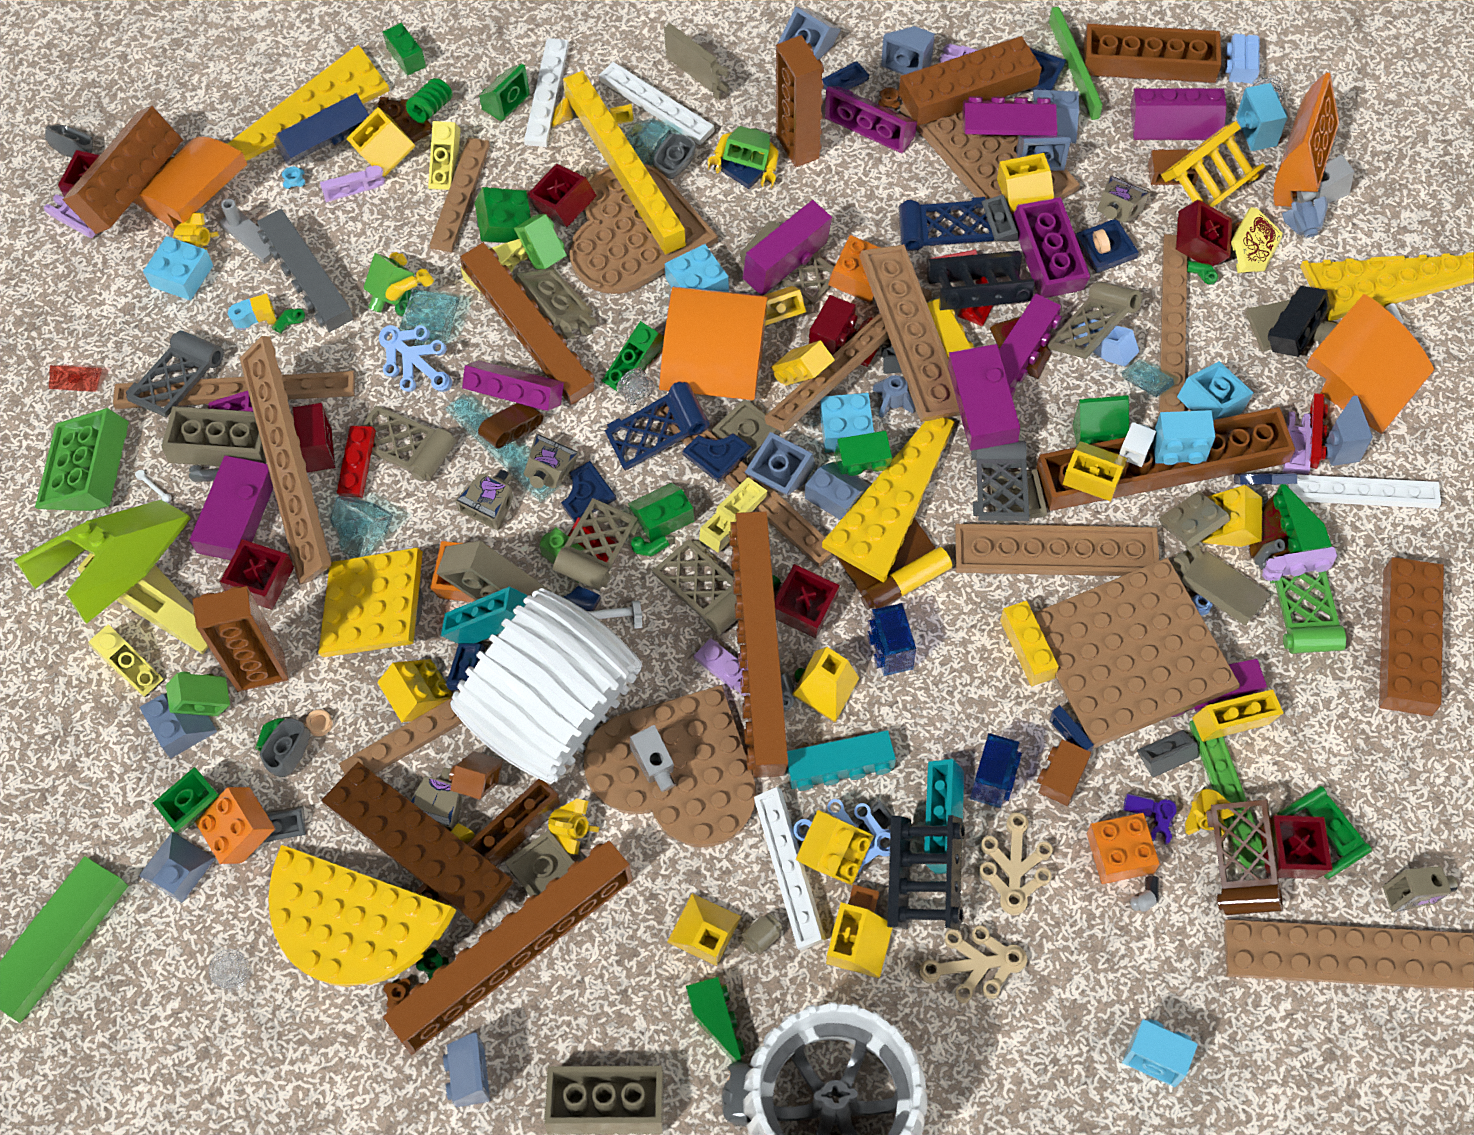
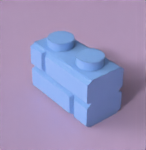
(1243, 58)

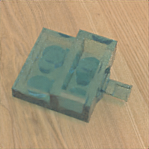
(431, 311)

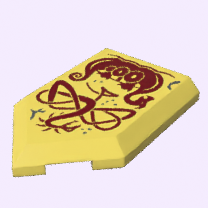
(1255, 242)

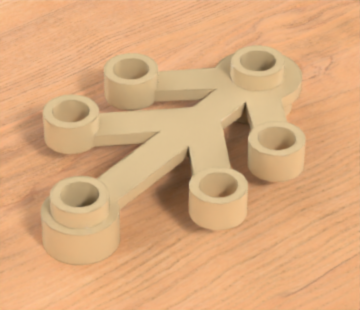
(1014, 867)
(977, 963)

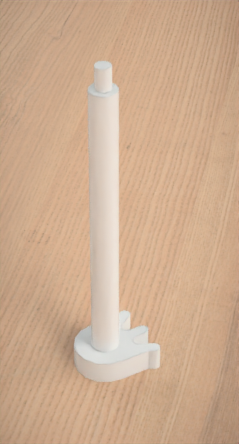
(634, 611)

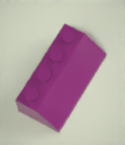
(1177, 113)
(1009, 117)
(869, 119)

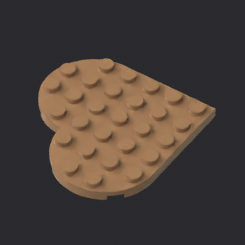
(616, 247)
(709, 770)

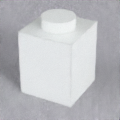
(1137, 443)

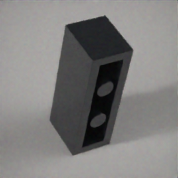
(1299, 321)

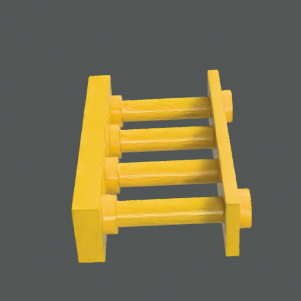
(1210, 148)

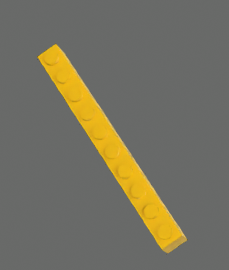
(624, 163)

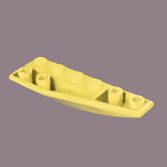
(162, 605)

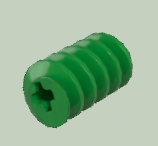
(429, 100)

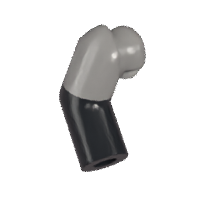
(1149, 897)

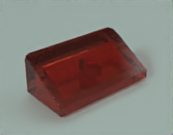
(74, 378)

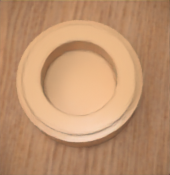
(1101, 241)
(319, 722)

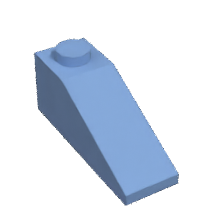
(1117, 347)

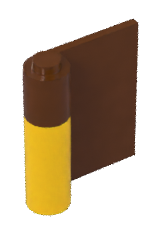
(914, 565)

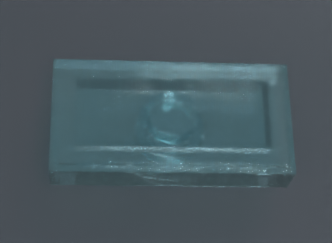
(1148, 378)

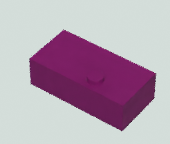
(787, 247)
(1050, 248)
(983, 397)
(232, 507)

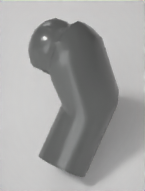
(198, 474)
(1266, 550)
(787, 690)

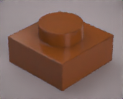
(864, 898)

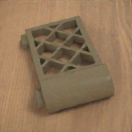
(823, 266)
(1107, 299)
(427, 453)
(583, 564)
(720, 612)

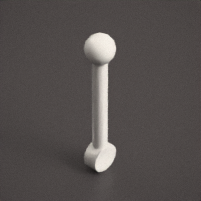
(140, 475)

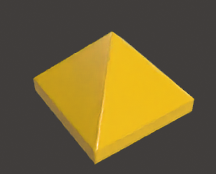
(562, 113)

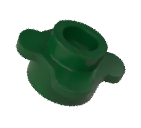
(431, 956)

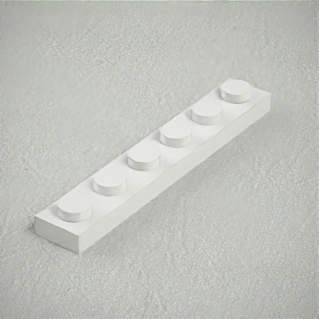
(546, 92)
(656, 103)
(1367, 491)
(789, 872)

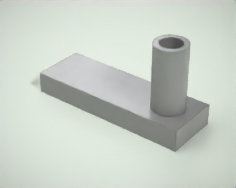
(244, 230)

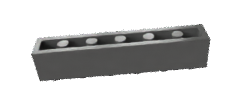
(305, 271)

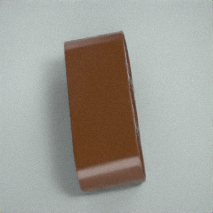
(510, 424)

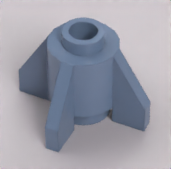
(1306, 217)
(894, 394)

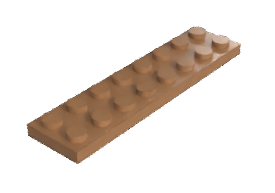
(911, 331)
(1054, 549)

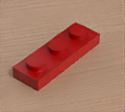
(1318, 411)
(356, 461)

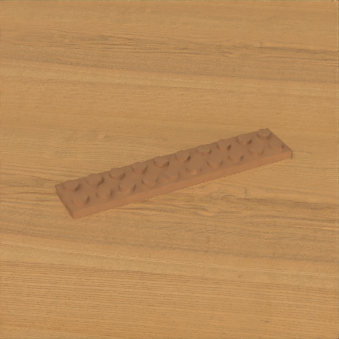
(285, 460)
(1349, 955)

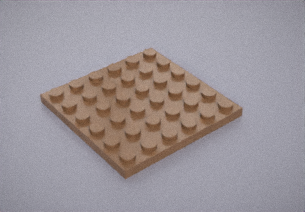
(1133, 653)

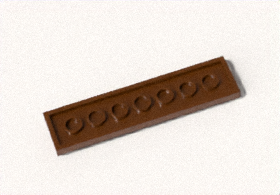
(417, 842)

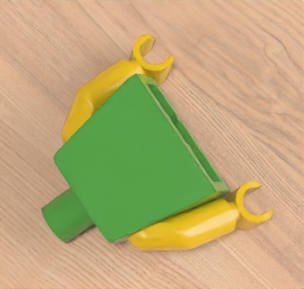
(747, 148)
(390, 280)

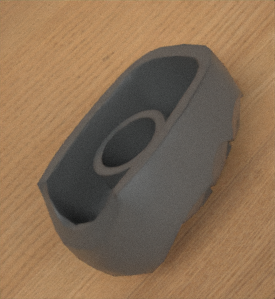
(68, 140)
(674, 155)
(285, 747)
(734, 1093)

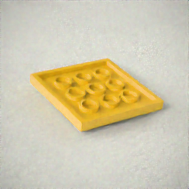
(371, 603)

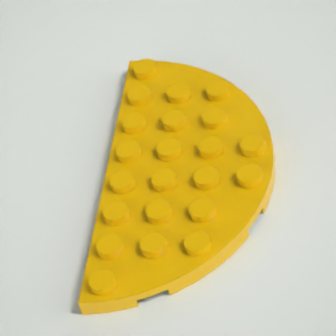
(346, 923)

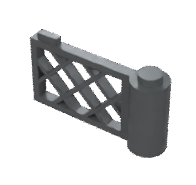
(187, 348)
(1001, 459)

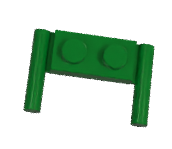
(1339, 830)

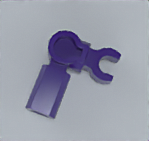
(1162, 811)

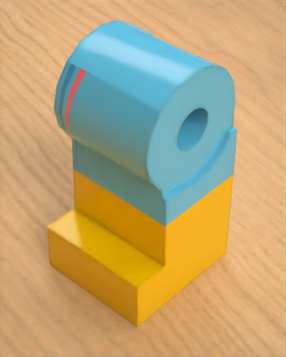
(252, 311)

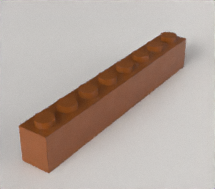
(527, 323)

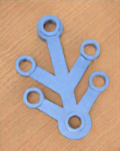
(411, 356)
(876, 830)

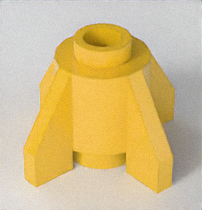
(193, 231)
(1200, 804)
(569, 824)

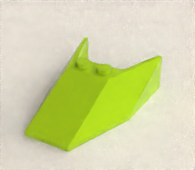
(124, 552)

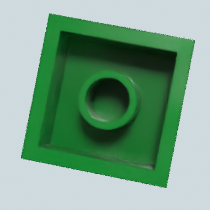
(500, 212)

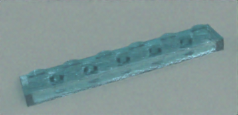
(510, 456)

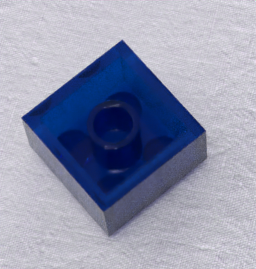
(892, 639)
(996, 771)

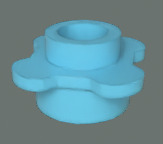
(296, 174)

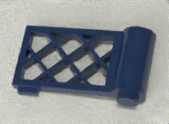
(914, 222)
(687, 415)

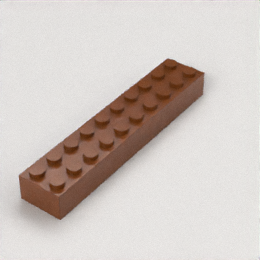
(1239, 446)
(759, 645)
(508, 947)

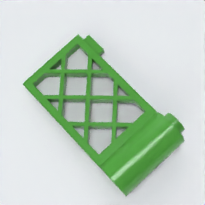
(1313, 635)

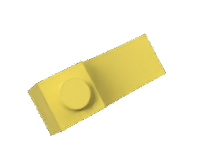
(743, 499)

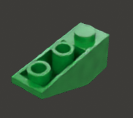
(637, 353)
(1302, 526)
(711, 1013)

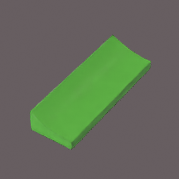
(56, 936)

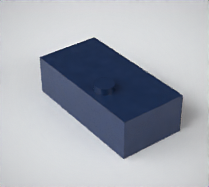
(321, 129)

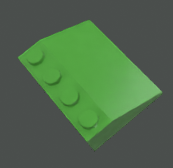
(83, 462)

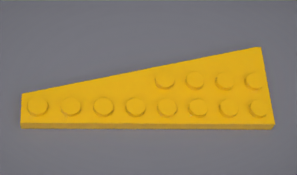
(341, 79)
(1386, 278)
(881, 516)

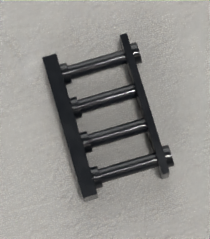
(974, 267)
(899, 872)

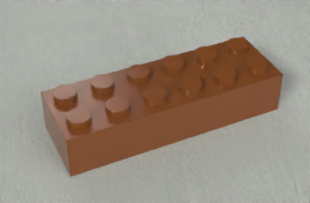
(1152, 52)
(983, 73)
(798, 100)
(123, 170)
(1411, 637)
(240, 638)

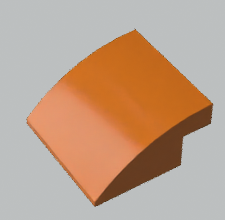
(1308, 143)
(190, 180)
(714, 342)
(1371, 358)

